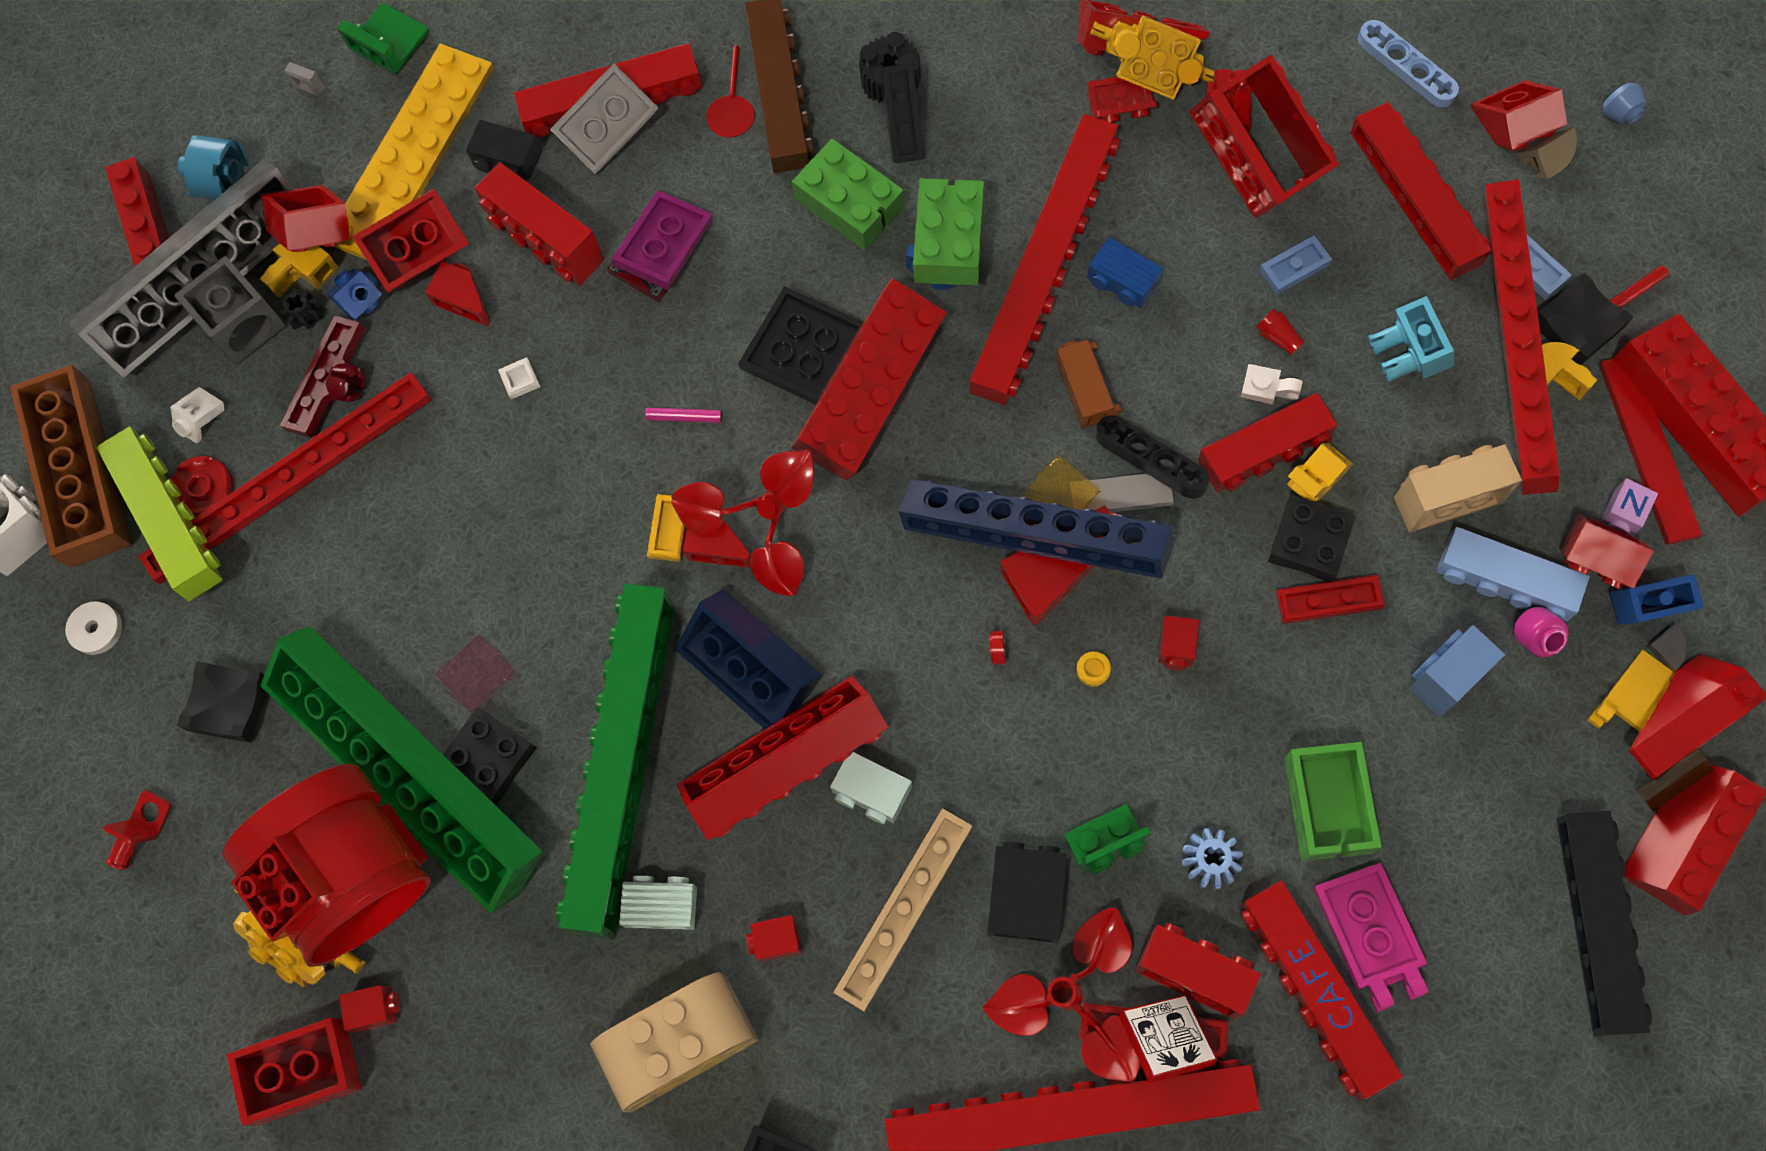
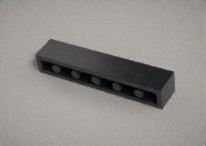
(1603, 924)

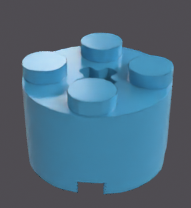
(212, 165)

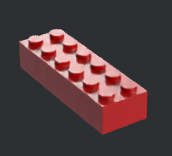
(869, 379)
(1701, 409)
(781, 758)

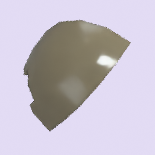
(1551, 153)

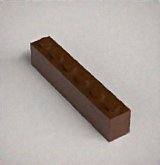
(777, 85)

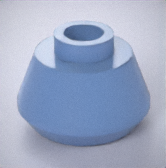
(1625, 104)

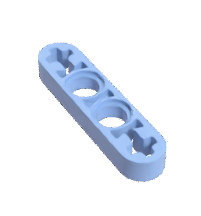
(1411, 60)

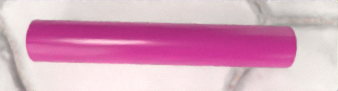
(683, 415)

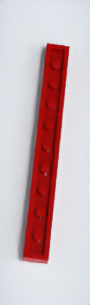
(303, 465)

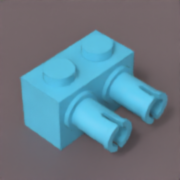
(1425, 338)

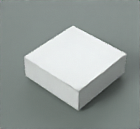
(519, 378)

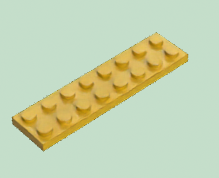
(416, 139)

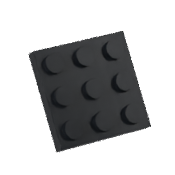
(799, 345)

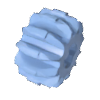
(1212, 871)

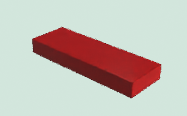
(1330, 599)

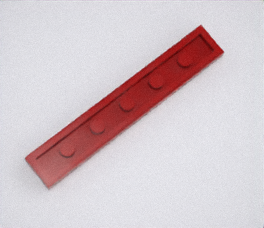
(1651, 456)

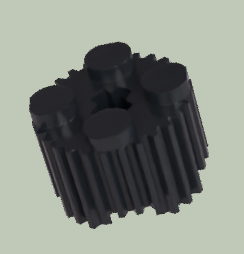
(886, 52)

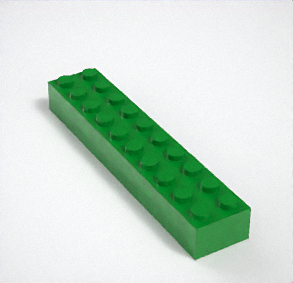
(617, 763)
(406, 770)

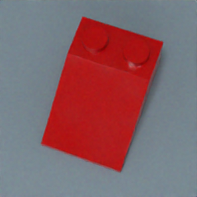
(410, 241)

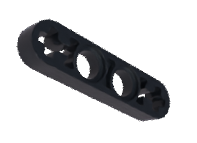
(1155, 452)

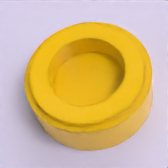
(1093, 669)

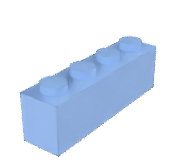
(1511, 574)

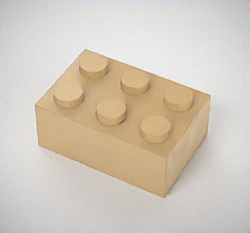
(1457, 487)

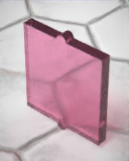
(475, 673)

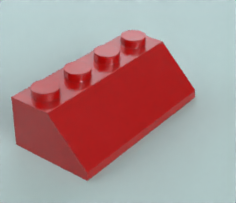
(1693, 839)

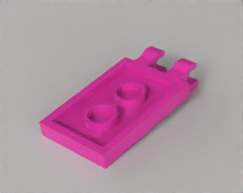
(1373, 934)

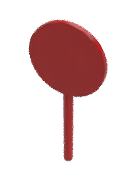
(731, 113)

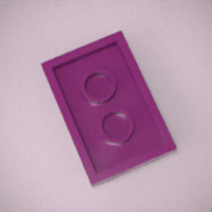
(662, 239)

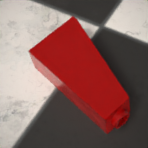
(1043, 581)

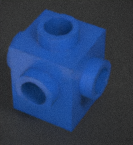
(344, 292)

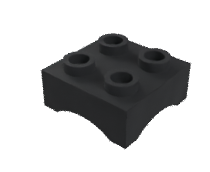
(1582, 318)
(1312, 538)
(223, 702)
(489, 754)

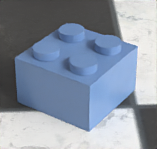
(1454, 669)

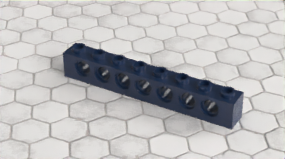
(1148, 557)

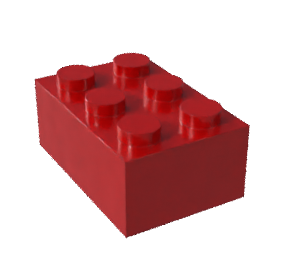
(1198, 971)
(293, 1072)

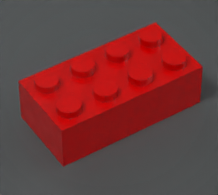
(539, 224)

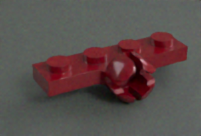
(327, 378)

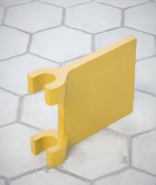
(1634, 693)

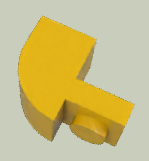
(312, 265)
(1564, 371)
(1319, 473)

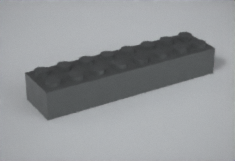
(141, 307)

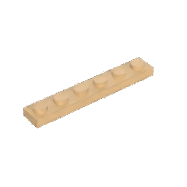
(903, 910)

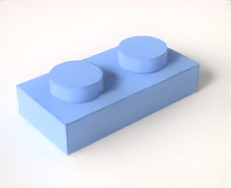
(1546, 271)

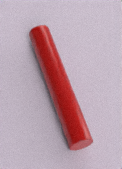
(1640, 286)

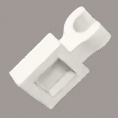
(1264, 384)

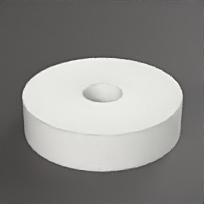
(103, 638)

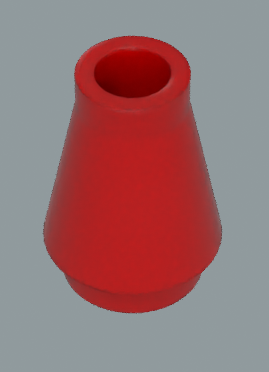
(1279, 331)

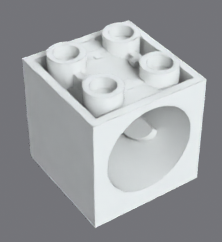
(23, 528)

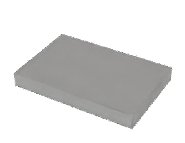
(604, 119)

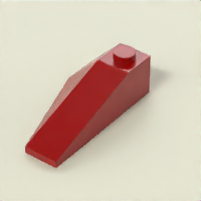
(1110, 14)
(1696, 706)

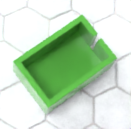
(848, 194)
(948, 232)
(1332, 801)

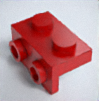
(1118, 97)

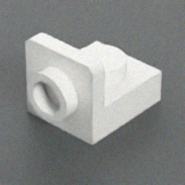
(194, 412)

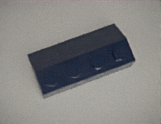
(746, 660)

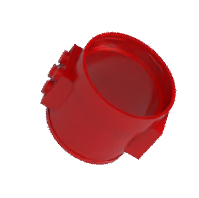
(326, 864)

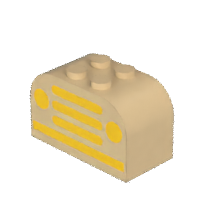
(673, 1041)

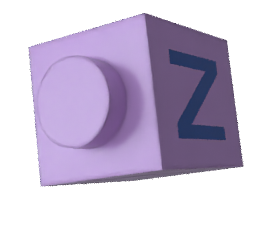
(1629, 507)

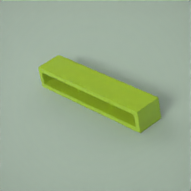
(160, 514)

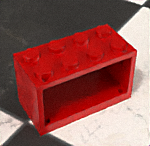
(1239, 153)

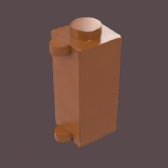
(1085, 382)

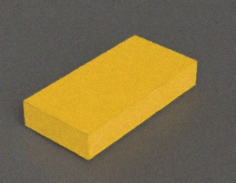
(666, 531)

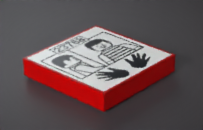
(1167, 1038)

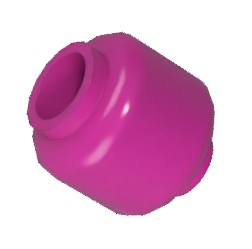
(1541, 632)

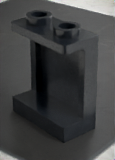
(1027, 893)

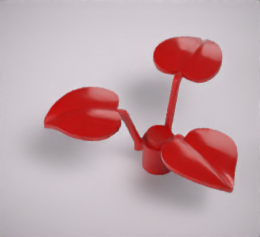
(789, 484)
(1021, 1000)

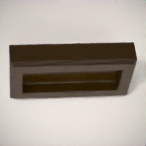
(1675, 780)

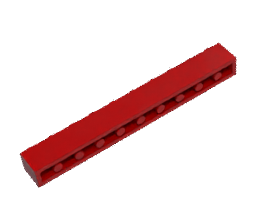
(1044, 260)
(1521, 339)
(1075, 1113)

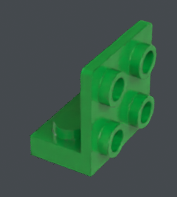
(385, 38)
(1106, 838)

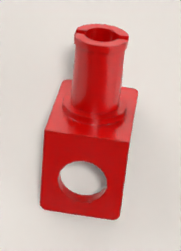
(136, 830)

